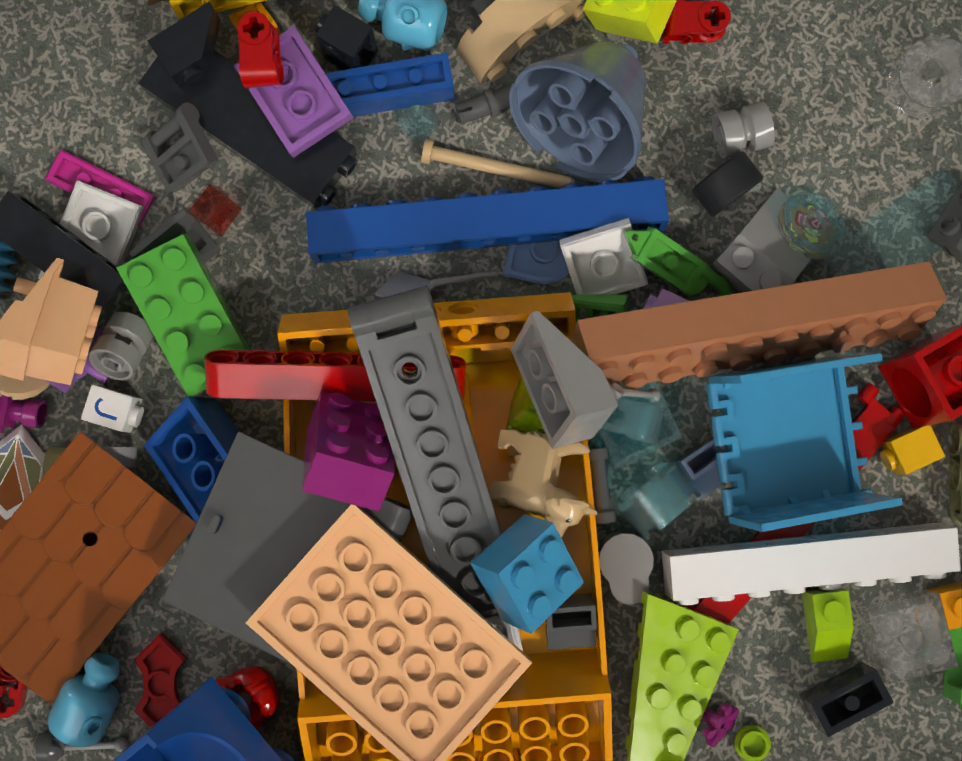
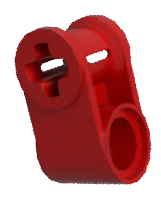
(691, 24)
(259, 57)

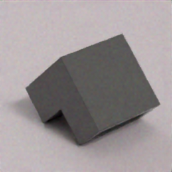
(572, 623)

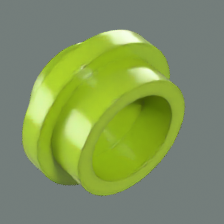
(752, 743)

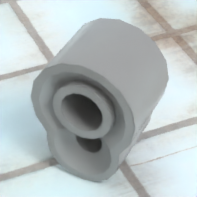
(625, 565)

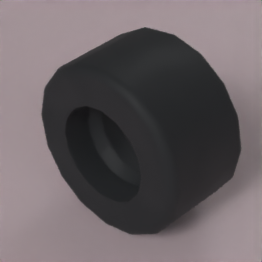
(727, 183)

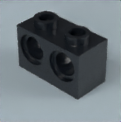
(345, 39)

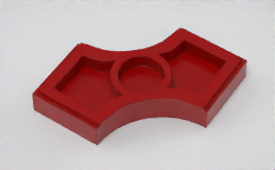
(160, 669)

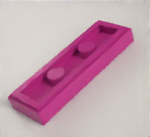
(69, 168)

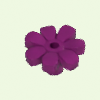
(719, 722)

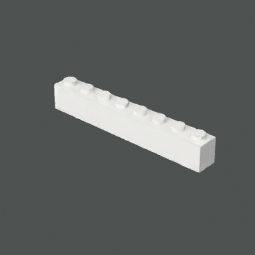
(810, 562)

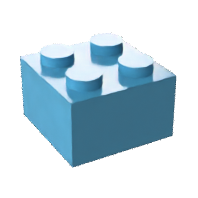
(527, 573)

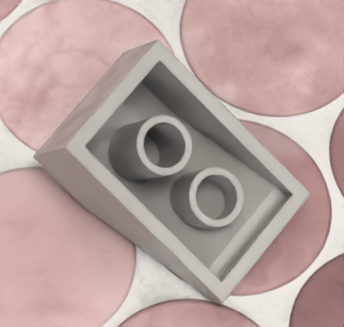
(759, 254)
(562, 383)

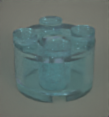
(657, 500)

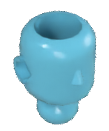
(407, 22)
(86, 703)

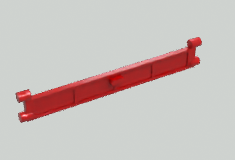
(877, 427)

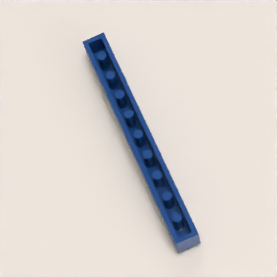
(482, 220)

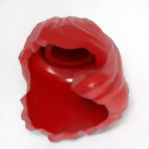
(257, 689)

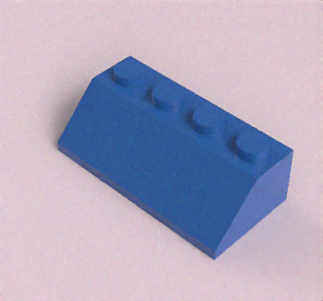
(193, 449)

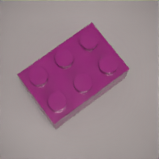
(347, 452)

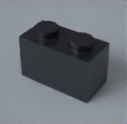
(846, 699)

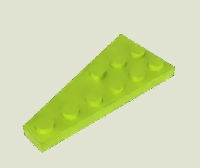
(673, 677)

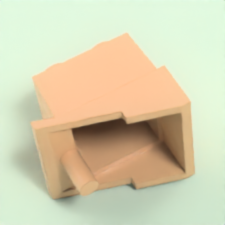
(49, 329)

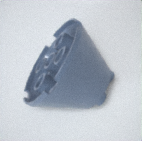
(584, 109)

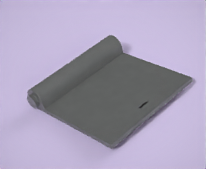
(261, 537)

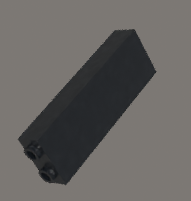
(238, 123)

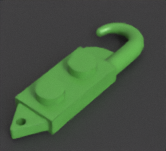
(673, 262)

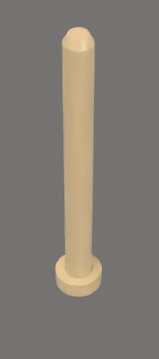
(492, 166)

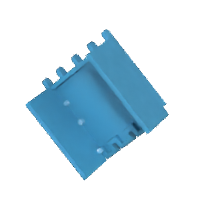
(790, 444)

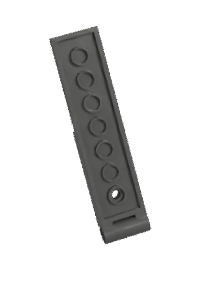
(429, 435)

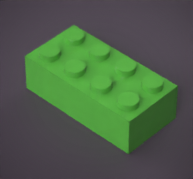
(182, 308)

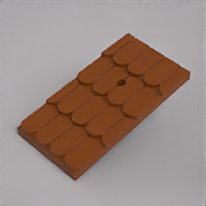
(66, 595)

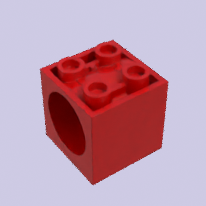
(928, 378)

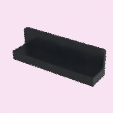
(44, 239)

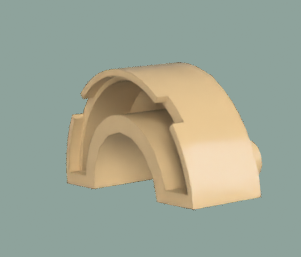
(511, 27)

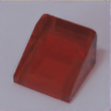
(215, 210)

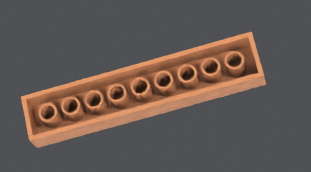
(761, 325)

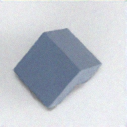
(701, 466)

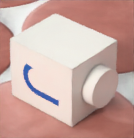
(112, 409)

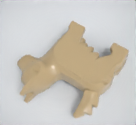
(535, 479)

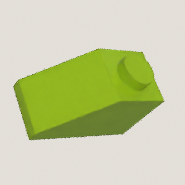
(828, 623)

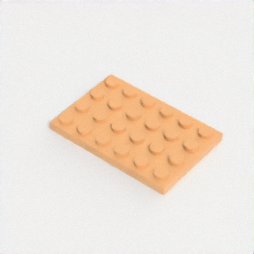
(389, 640)

